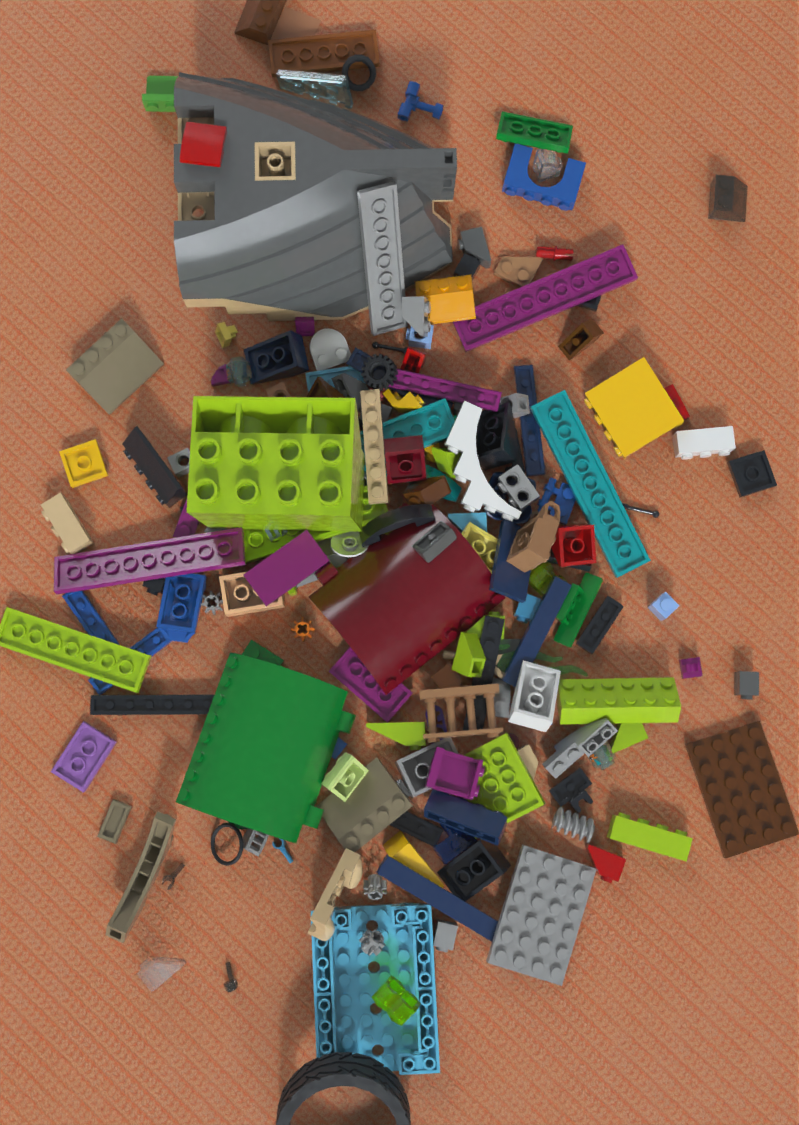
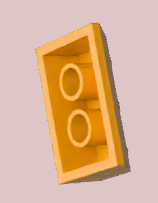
(449, 297)

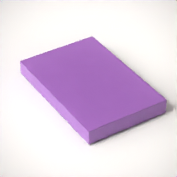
(83, 756)

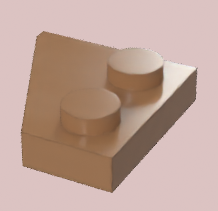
(518, 270)

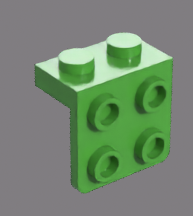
(159, 94)

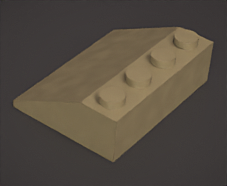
(115, 366)
(368, 809)

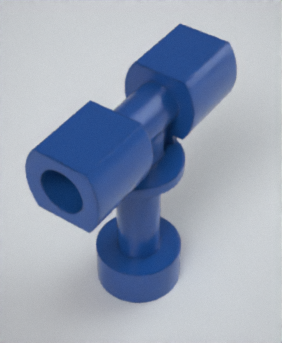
(412, 103)

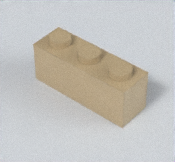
(66, 524)

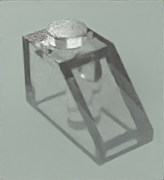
(546, 165)
(158, 970)

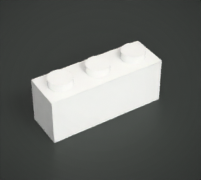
(703, 442)

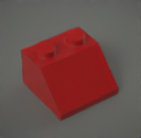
(575, 545)

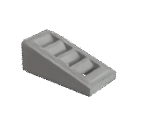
(259, 842)

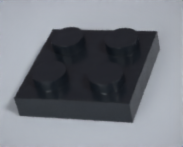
(752, 473)

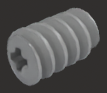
(573, 824)

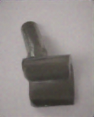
(171, 878)
(232, 984)

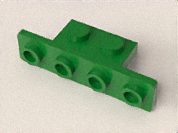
(576, 608)

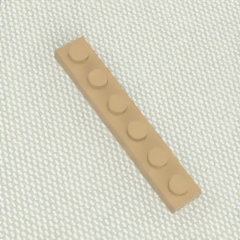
(374, 446)

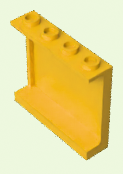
(633, 408)

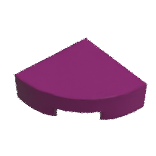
(220, 377)

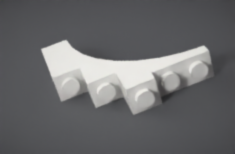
(479, 492)

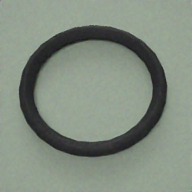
(213, 845)

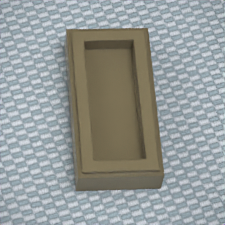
(114, 821)

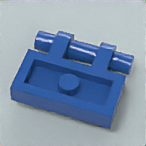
(564, 499)

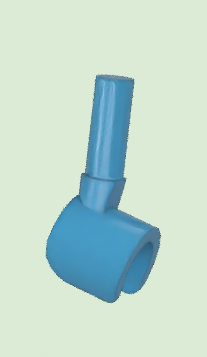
(282, 848)

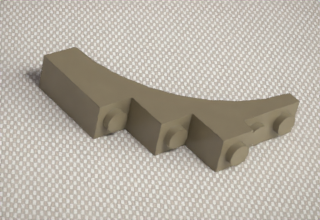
(143, 878)

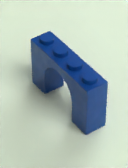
(519, 183)

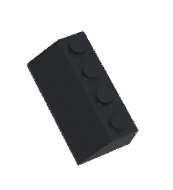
(153, 467)

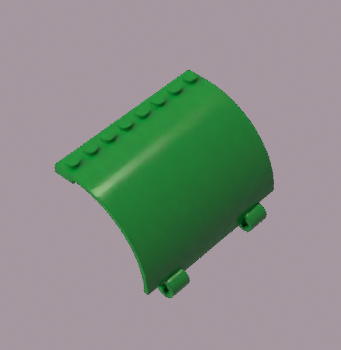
(265, 748)

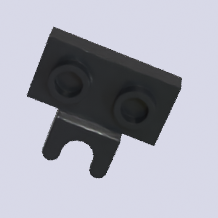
(572, 790)

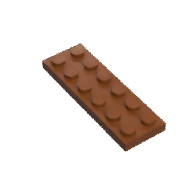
(323, 52)

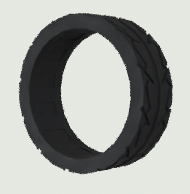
(344, 1070)

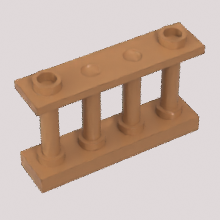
(469, 694)

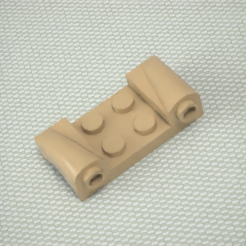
(345, 875)

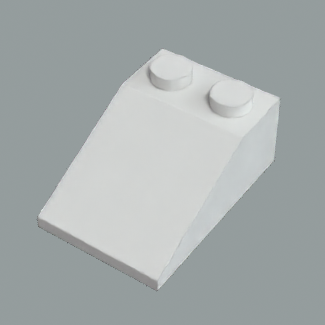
(535, 696)

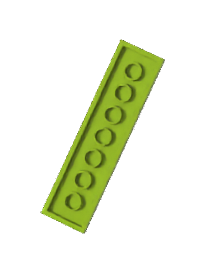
(260, 546)
(73, 650)

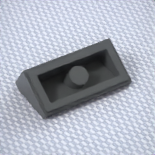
(434, 541)

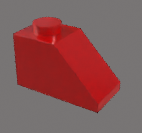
(606, 863)

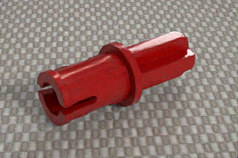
(554, 253)

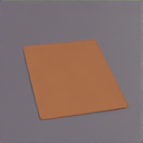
(295, 24)

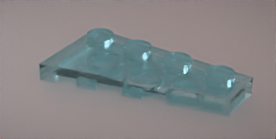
(317, 85)

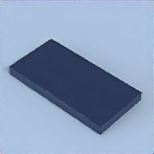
(505, 577)

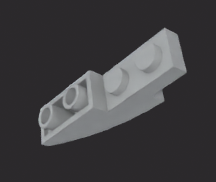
(584, 740)

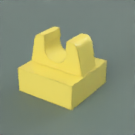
(225, 333)

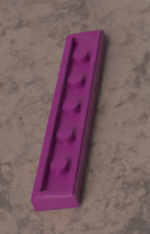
(447, 389)

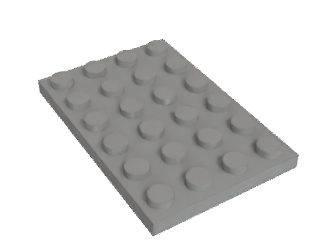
(541, 915)

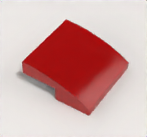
(203, 144)

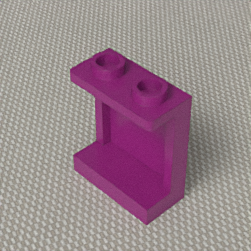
(455, 774)

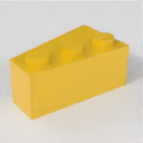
(402, 851)

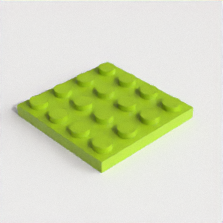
(505, 781)

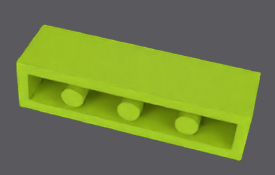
(648, 837)

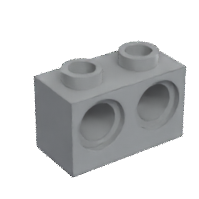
(523, 486)

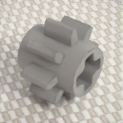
(212, 597)
(375, 887)
(372, 942)

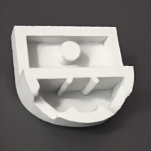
(328, 349)

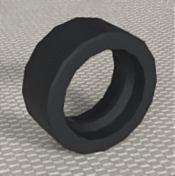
(360, 58)

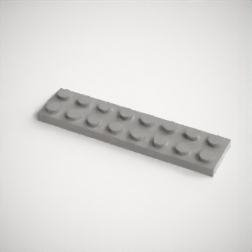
(382, 256)

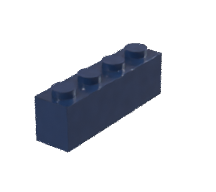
(465, 816)

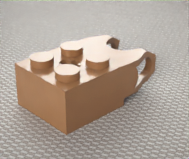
(535, 539)

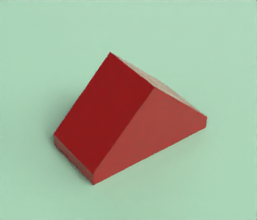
(413, 360)

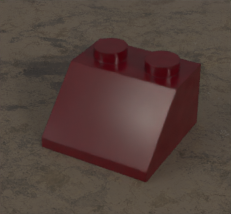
(405, 459)

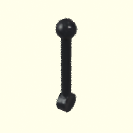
(375, 345)
(655, 514)

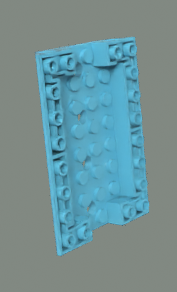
(346, 987)

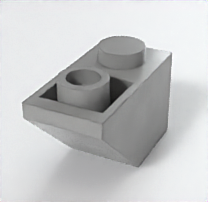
(415, 312)

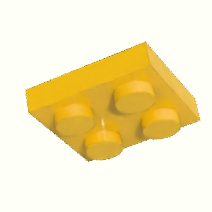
(83, 463)

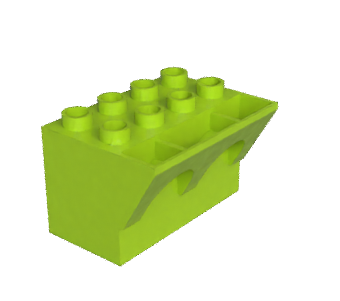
(276, 463)

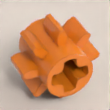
(303, 624)

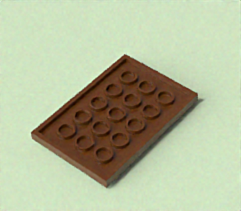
(742, 789)

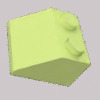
(344, 776)

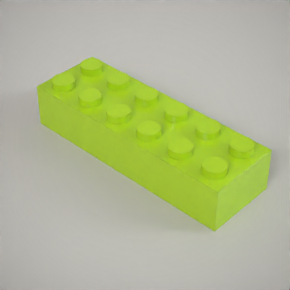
(618, 700)

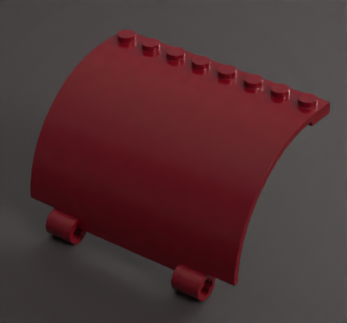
(399, 606)

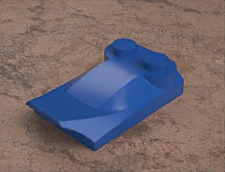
(181, 606)

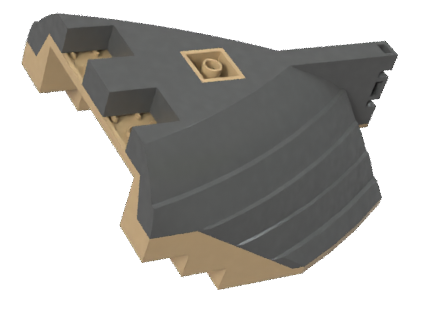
(285, 202)

